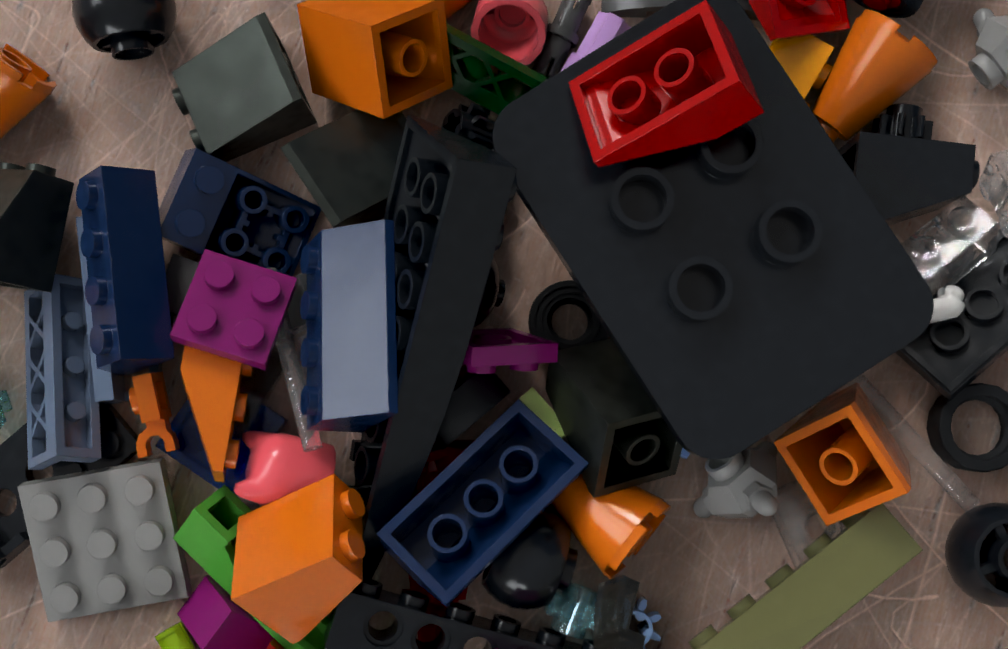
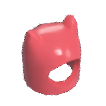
(512, 27)
(281, 466)

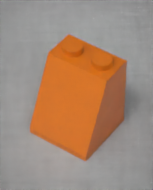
(376, 52)
(845, 456)
(299, 556)

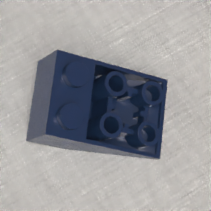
(235, 214)

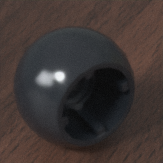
(125, 26)
(972, 558)
(533, 565)

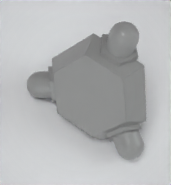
(991, 57)
(741, 485)

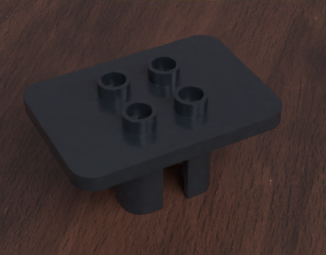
(726, 267)

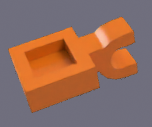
(152, 403)

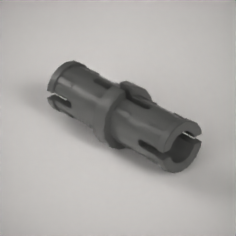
(561, 36)

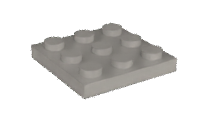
(105, 539)

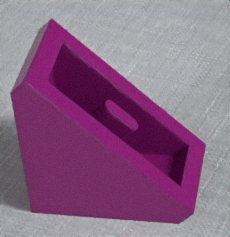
(219, 622)

